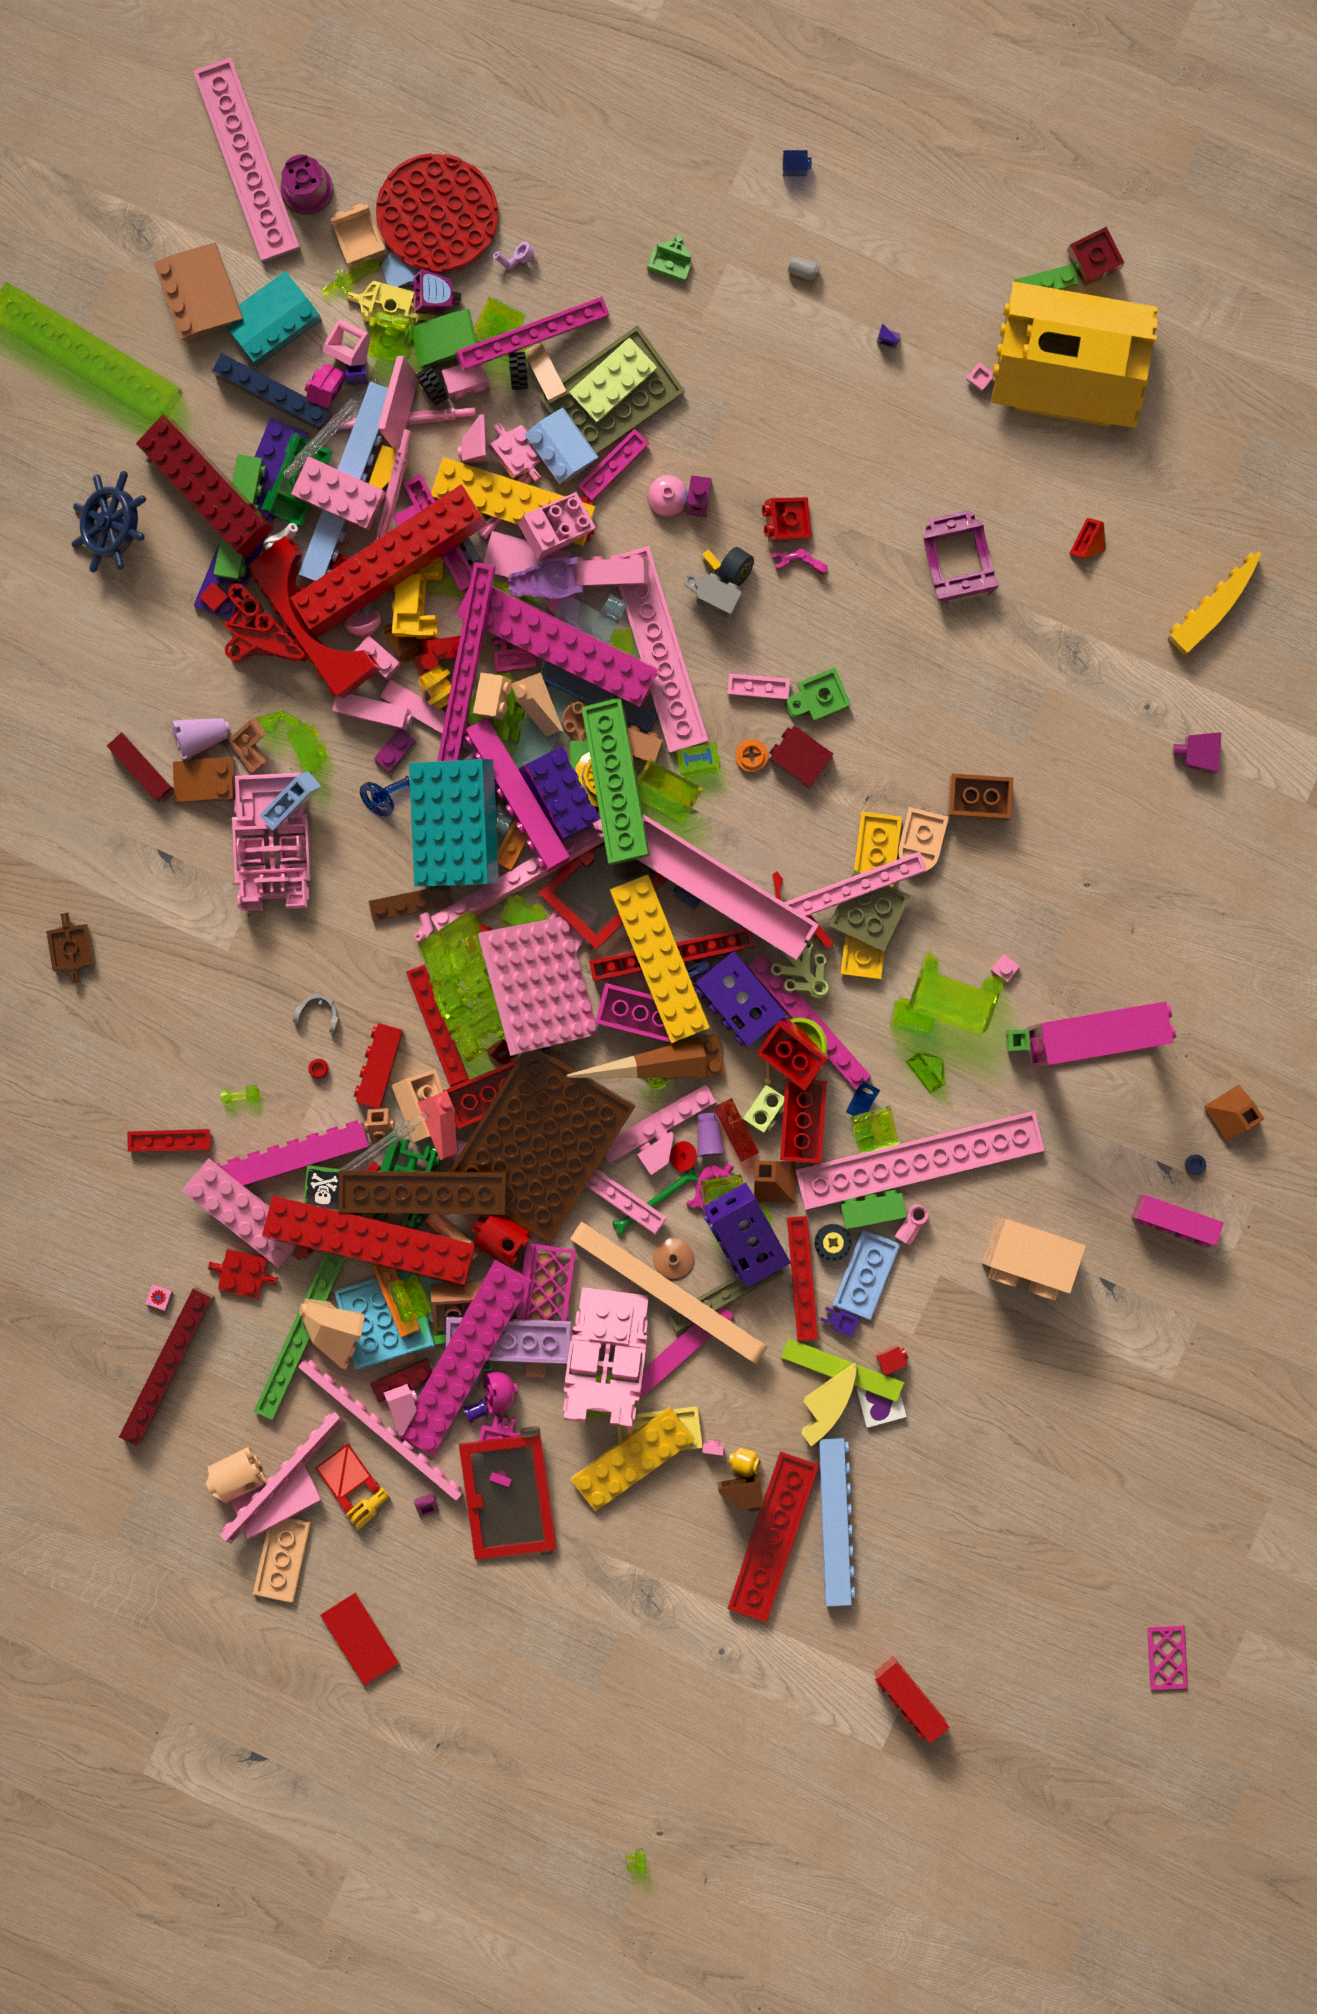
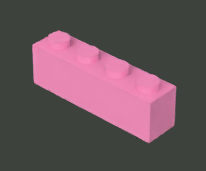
(612, 572)

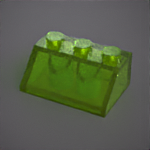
(667, 792)

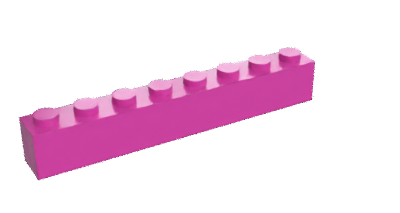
(518, 797)
(298, 1153)

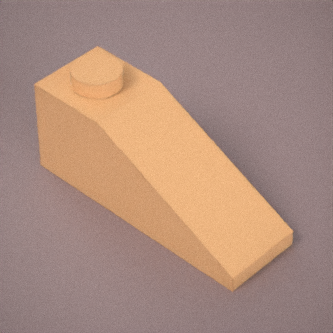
(536, 702)

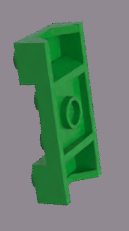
(280, 500)

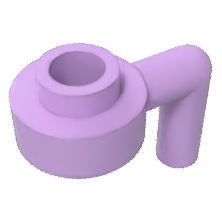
(523, 253)

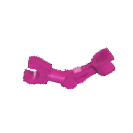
(800, 555)

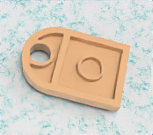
(923, 834)

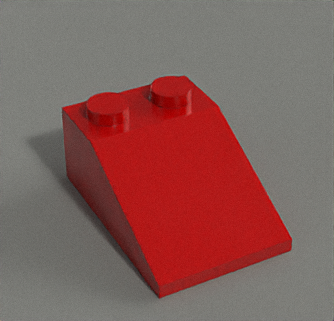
(793, 1053)

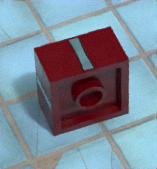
(1095, 256)

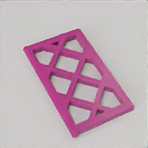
(1153, 1669)

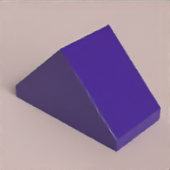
(356, 374)

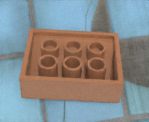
(198, 292)

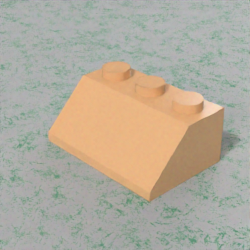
(414, 1090)

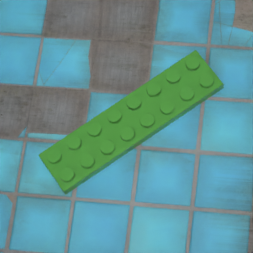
(615, 781)

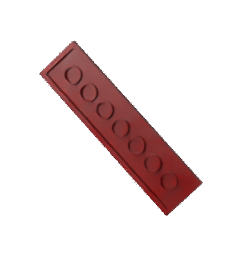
(773, 1536)

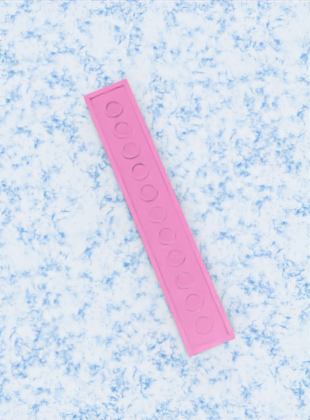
(919, 1160)

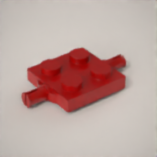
(242, 1273)

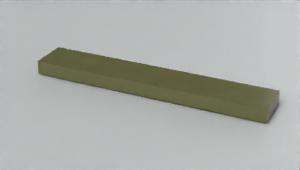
(721, 1297)

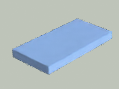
(866, 1274)

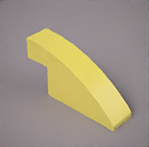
(828, 1403)

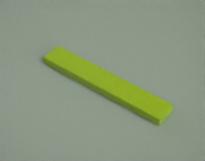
(832, 1365)

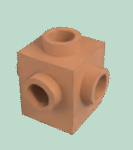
(379, 1124)

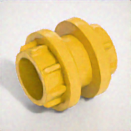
(436, 685)

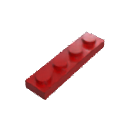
(169, 1140)

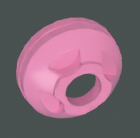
(364, 624)

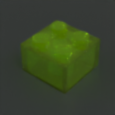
(497, 319)
(390, 335)

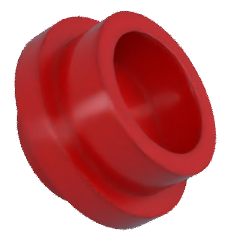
(318, 1068)

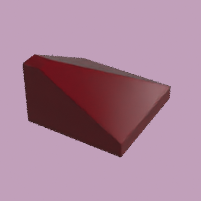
(500, 1052)

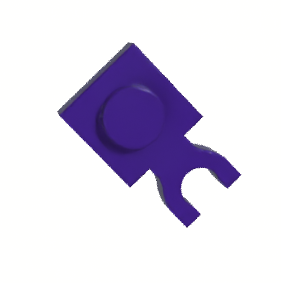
(843, 1322)

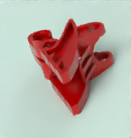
(258, 640)

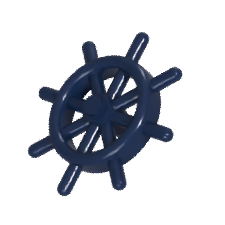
(108, 521)

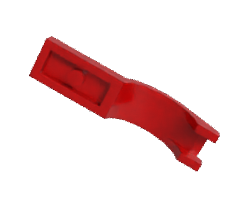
(820, 934)

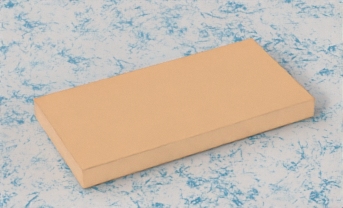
(282, 1560)

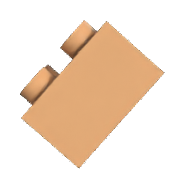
(1033, 1255)

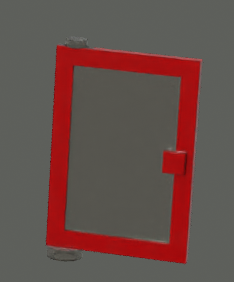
(584, 894)
(511, 1517)

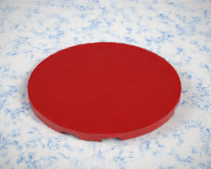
(436, 212)

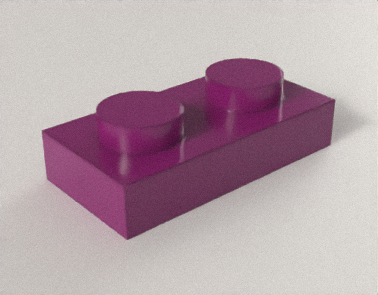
(394, 750)

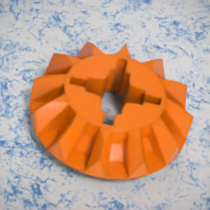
(758, 748)

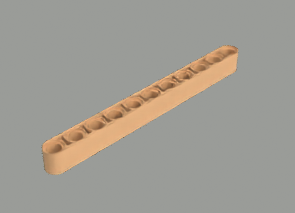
(668, 1292)

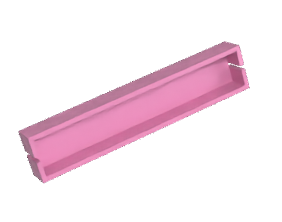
(727, 891)

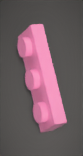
(758, 686)

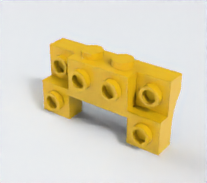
(410, 604)

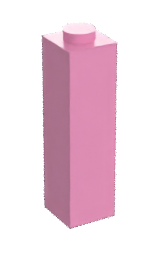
(373, 711)

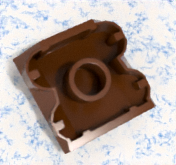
(404, 647)

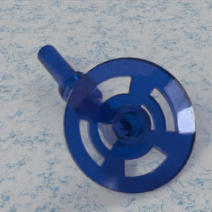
(381, 795)

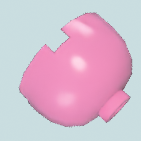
(667, 496)

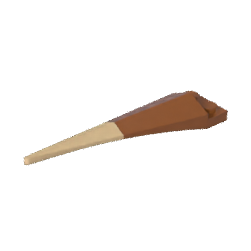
(687, 1059)

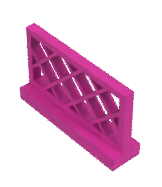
(529, 1271)

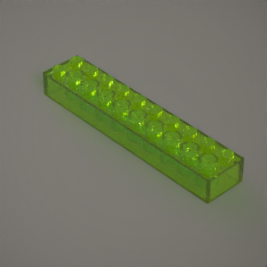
(86, 355)

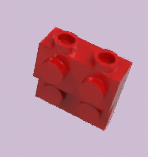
(787, 519)

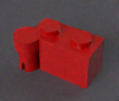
(438, 649)

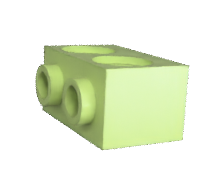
(761, 1106)

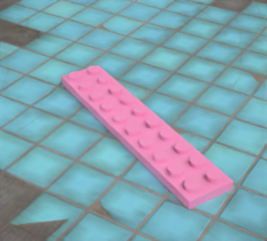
(246, 159)
(660, 647)

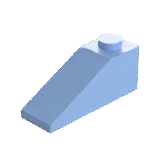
(290, 799)

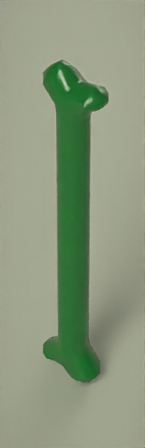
(688, 1177)

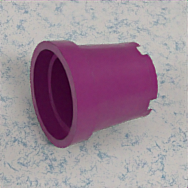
(310, 196)

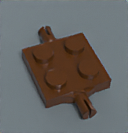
(70, 947)

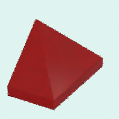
(1089, 540)

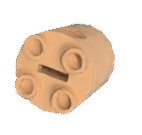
(235, 1475)

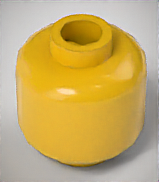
(745, 1462)

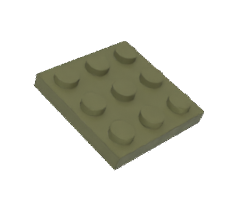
(871, 916)

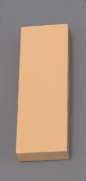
(545, 372)

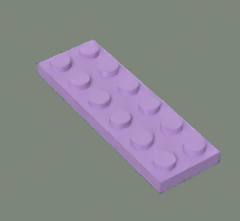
(527, 1340)

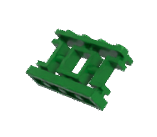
(389, 1164)

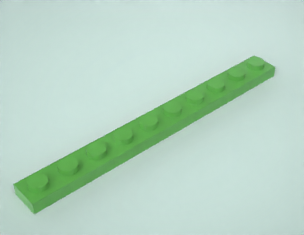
(297, 1339)

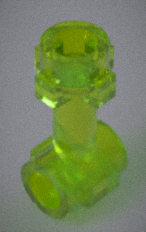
(250, 1093)

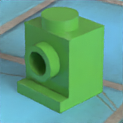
(1018, 1040)

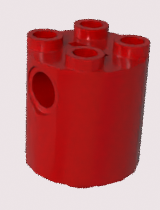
(493, 1234)

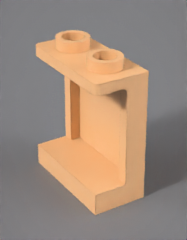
(358, 235)

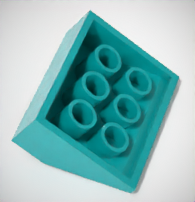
(273, 319)

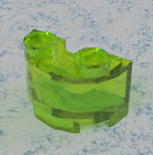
(508, 726)

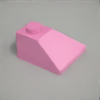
(475, 443)

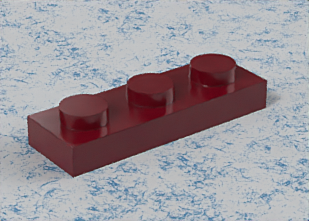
(411, 1375)

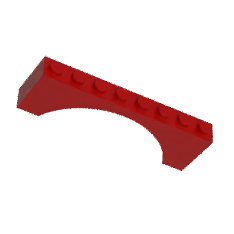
(277, 574)

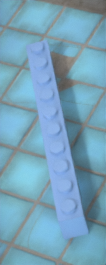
(354, 462)

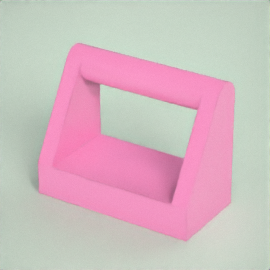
(334, 347)

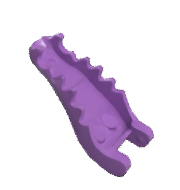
(549, 579)

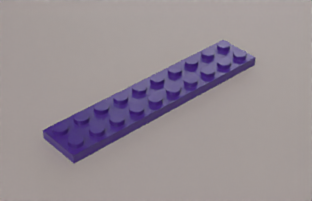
(273, 453)

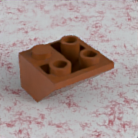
(1234, 1112)
(774, 1181)

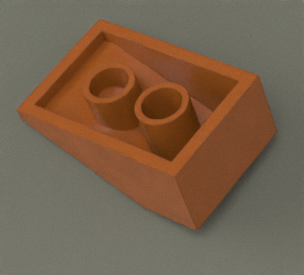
(204, 780)

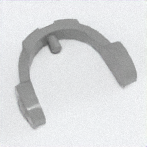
(299, 1010)

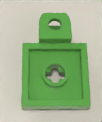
(809, 699)

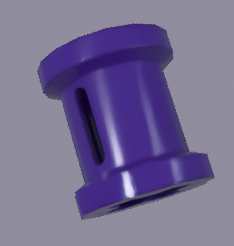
(476, 1411)

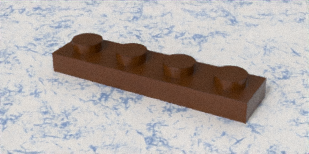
(410, 902)

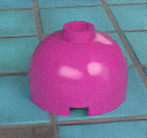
(499, 1391)

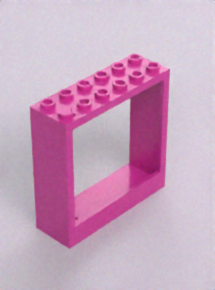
(1101, 1034)

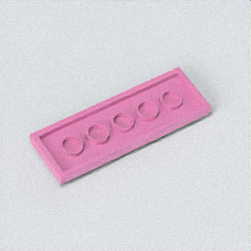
(236, 1209)

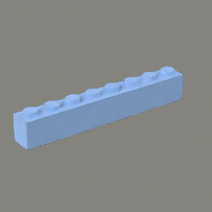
(835, 1521)

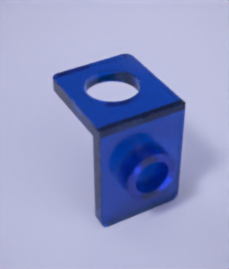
(862, 1100)

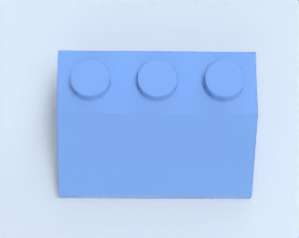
(561, 446)

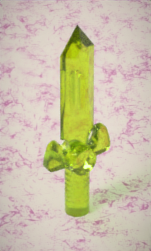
(351, 276)

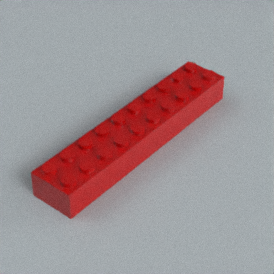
(389, 561)
(368, 1241)

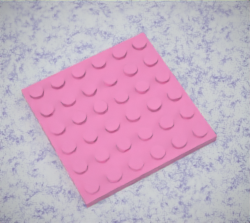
(537, 984)

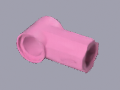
(911, 1226)

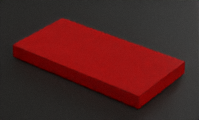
(359, 1638)

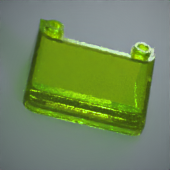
(954, 1000)

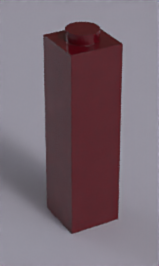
(140, 767)

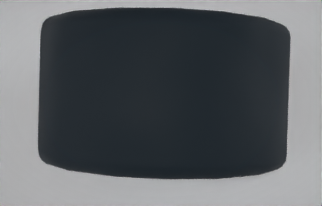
(736, 566)

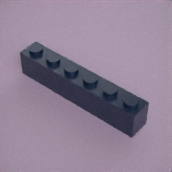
(271, 392)

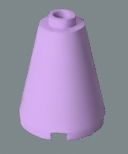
(198, 735)

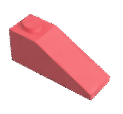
(441, 1123)

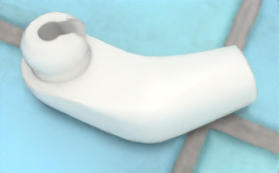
(289, 531)

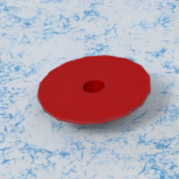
(683, 1156)

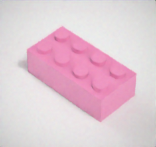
(338, 493)

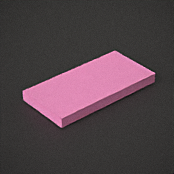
(398, 402)
(513, 554)
(293, 1498)

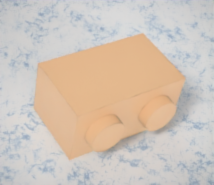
(492, 696)

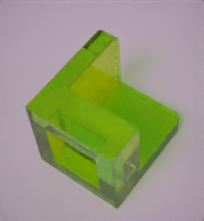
(622, 640)

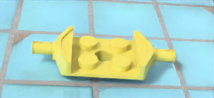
(379, 294)

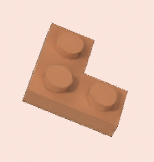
(245, 742)

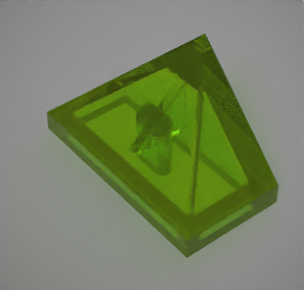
(928, 1070)

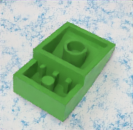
(442, 337)

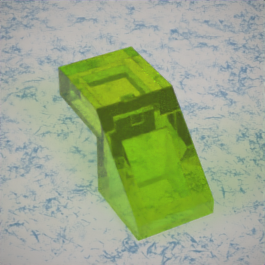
(270, 721)

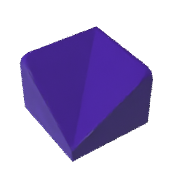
(888, 337)

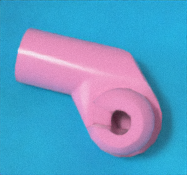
(426, 928)

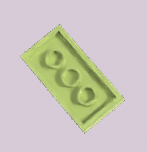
(613, 380)

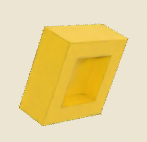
(711, 561)

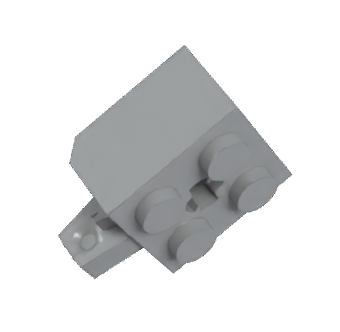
(714, 594)

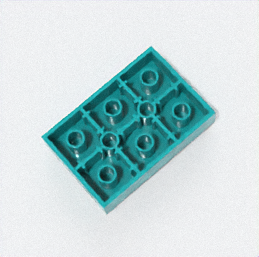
(453, 822)

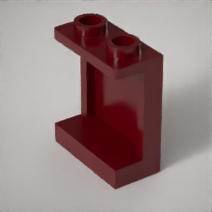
(800, 755)

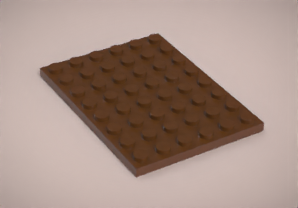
(545, 1138)

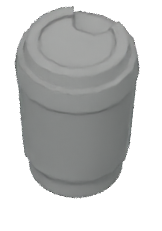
(803, 268)

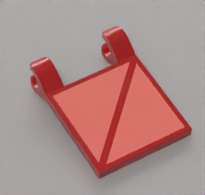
(345, 1473)

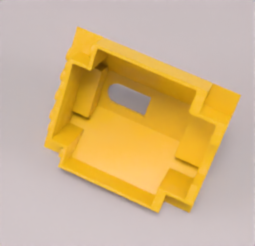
(1099, 384)

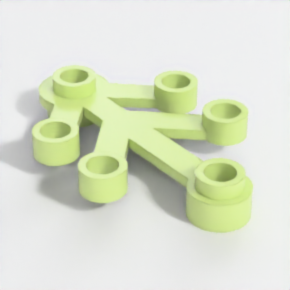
(803, 970)

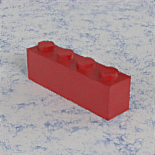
(379, 1065)

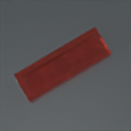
(736, 1129)

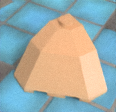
(332, 1329)

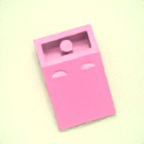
(556, 525)

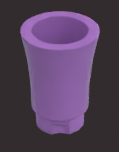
(709, 1135)

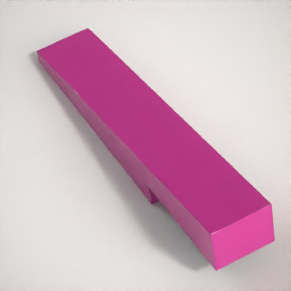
(454, 558)

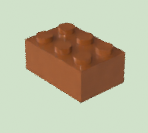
(980, 797)

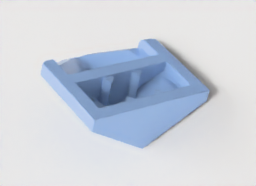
(397, 272)

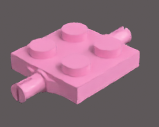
(515, 452)

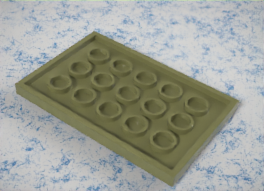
(641, 404)

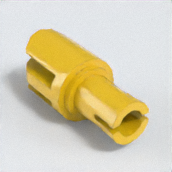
(366, 1508)

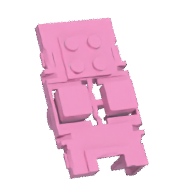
(256, 882)
(611, 1322)

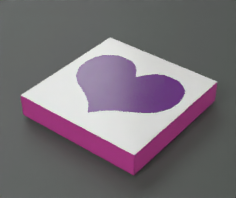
(879, 1409)

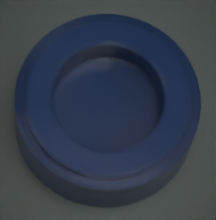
(1195, 1164)

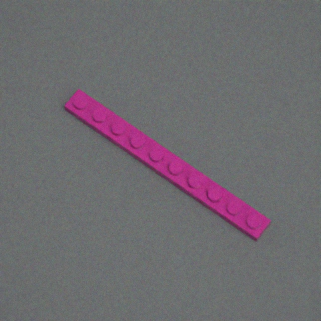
(466, 662)

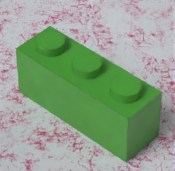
(873, 1209)

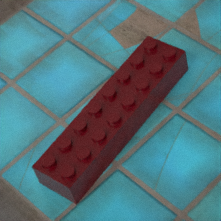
(205, 485)

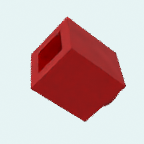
(892, 1359)

